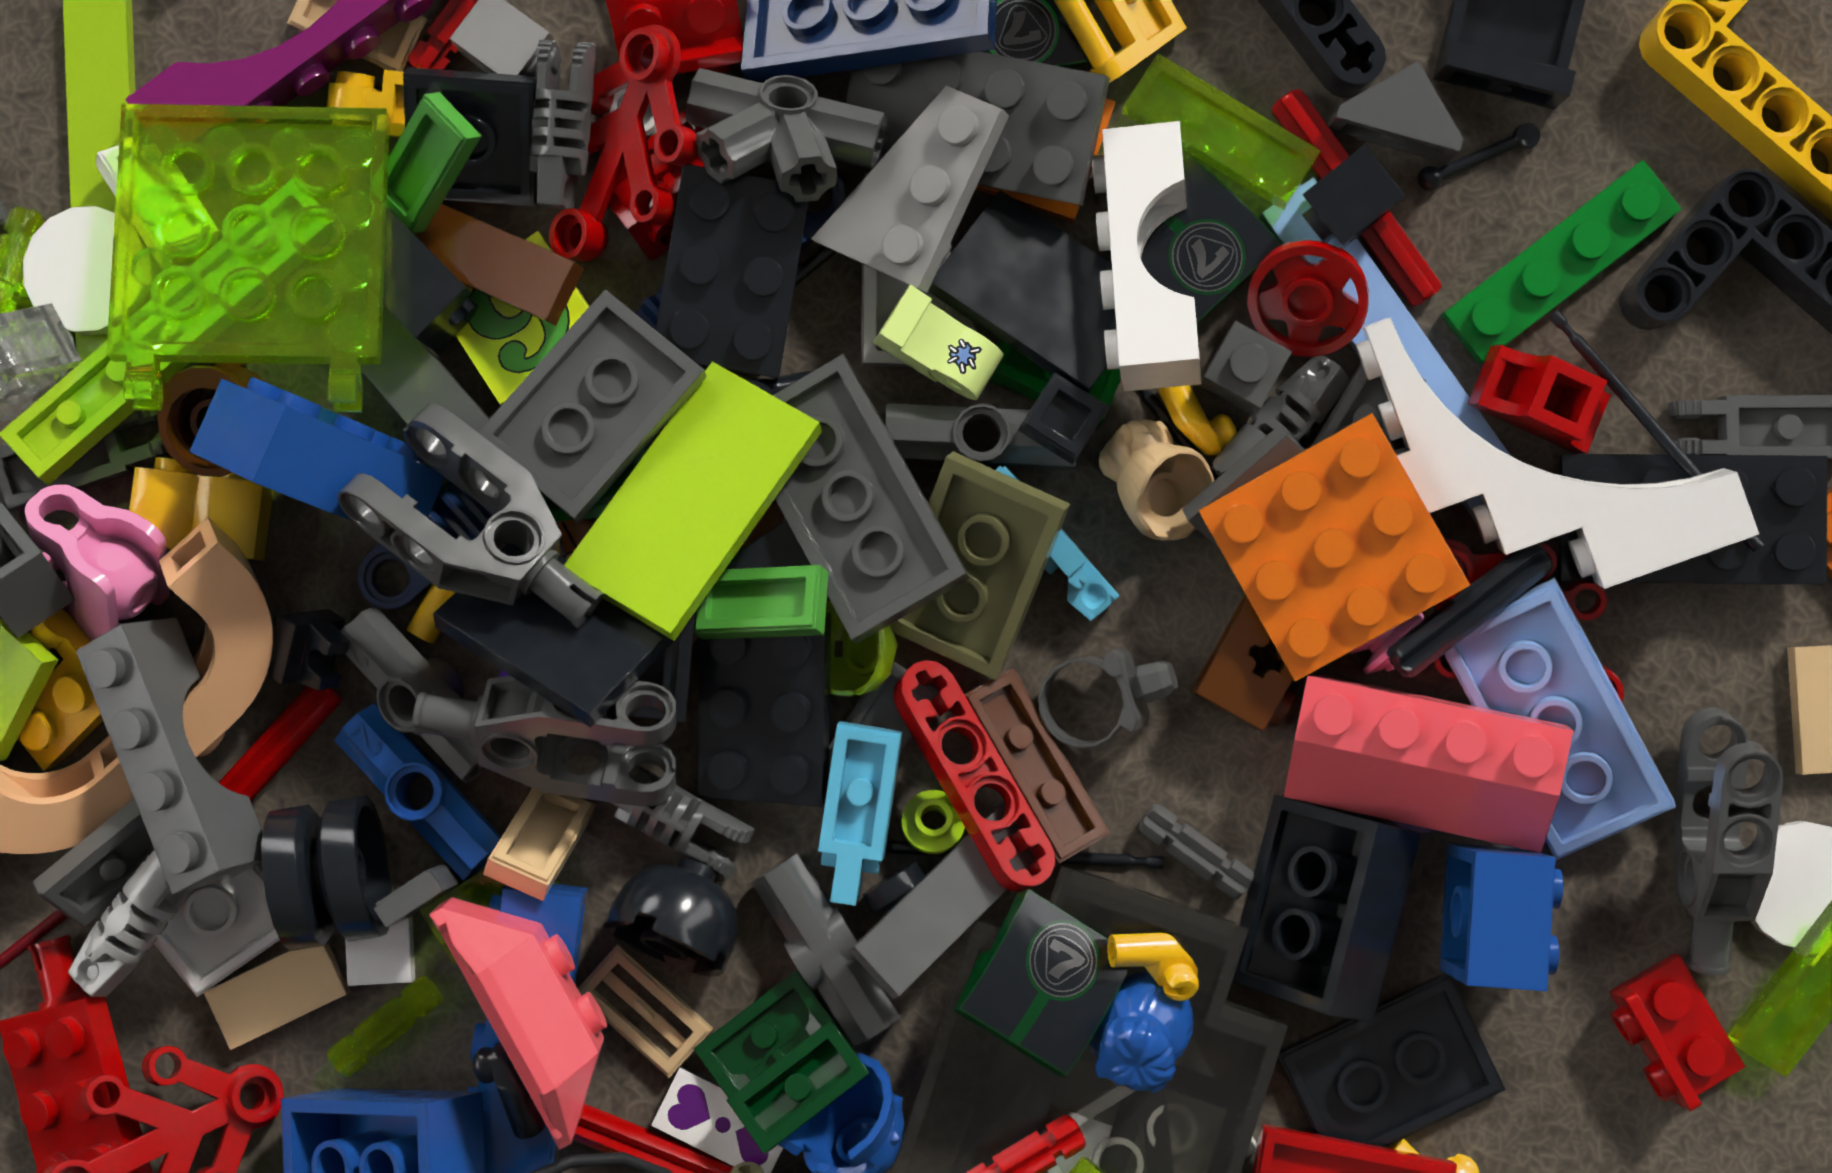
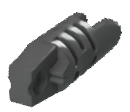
(561, 123)
(1299, 405)
(678, 821)

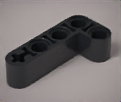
(1324, 62)

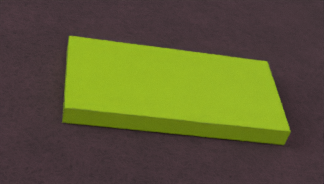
(693, 500)

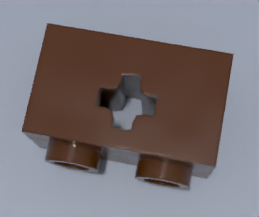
(1229, 679)

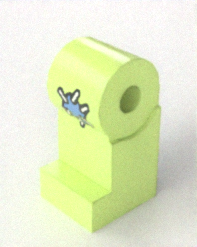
(938, 345)

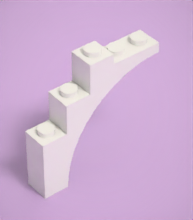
(1618, 526)

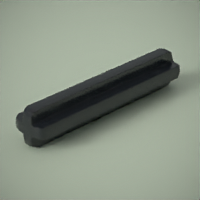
(1469, 610)

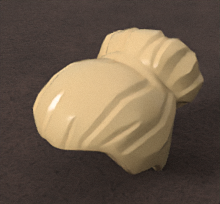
(1154, 477)

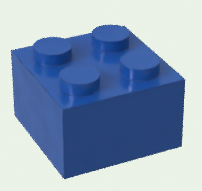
(1499, 917)

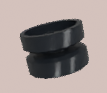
(325, 872)

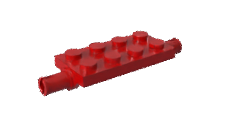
(53, 1057)

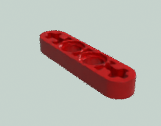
(983, 770)

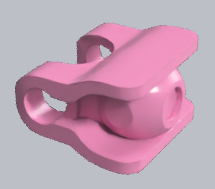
(105, 558)

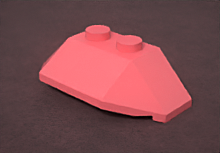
(530, 1004)

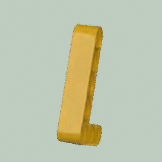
(1754, 87)

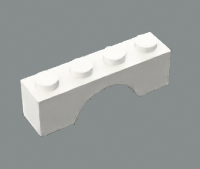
(1154, 325)

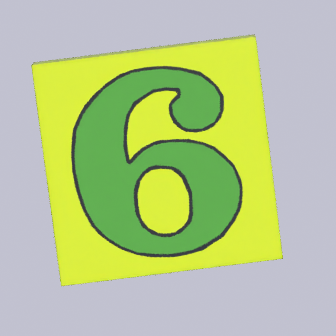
(509, 342)

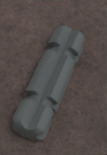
(1196, 851)

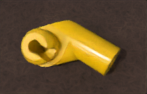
(1190, 419)

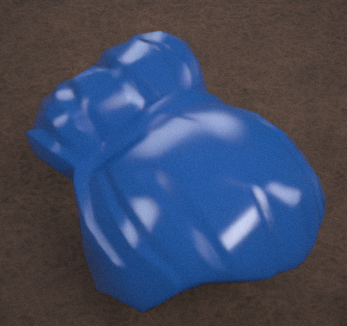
(1142, 1035)

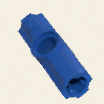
(391, 763)

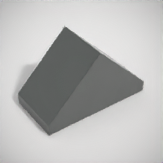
(1401, 116)

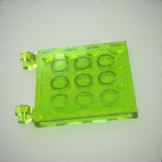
(249, 241)

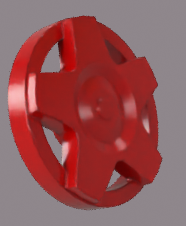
(1308, 297)

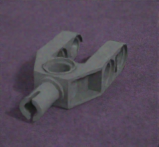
(477, 564)
(533, 739)
(1713, 871)

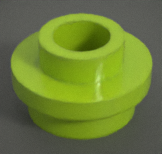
(927, 839)

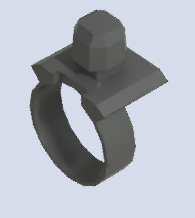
(1137, 685)

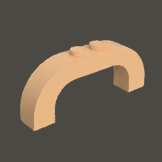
(215, 580)

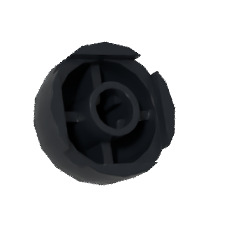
(676, 915)

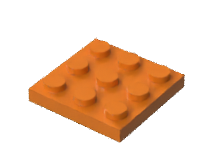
(1334, 547)

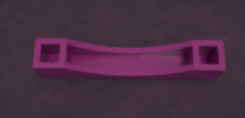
(286, 71)

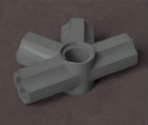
(781, 124)

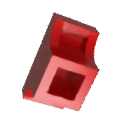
(1541, 396)

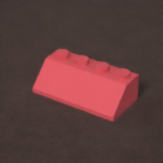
(1427, 762)

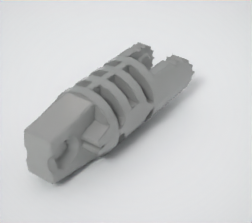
(126, 930)

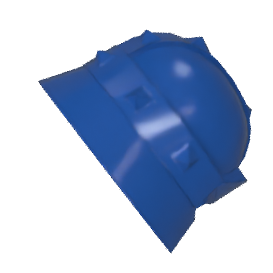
(856, 1131)

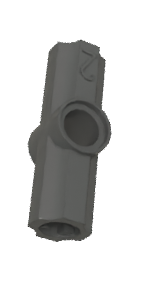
(934, 432)
(400, 676)
(820, 949)

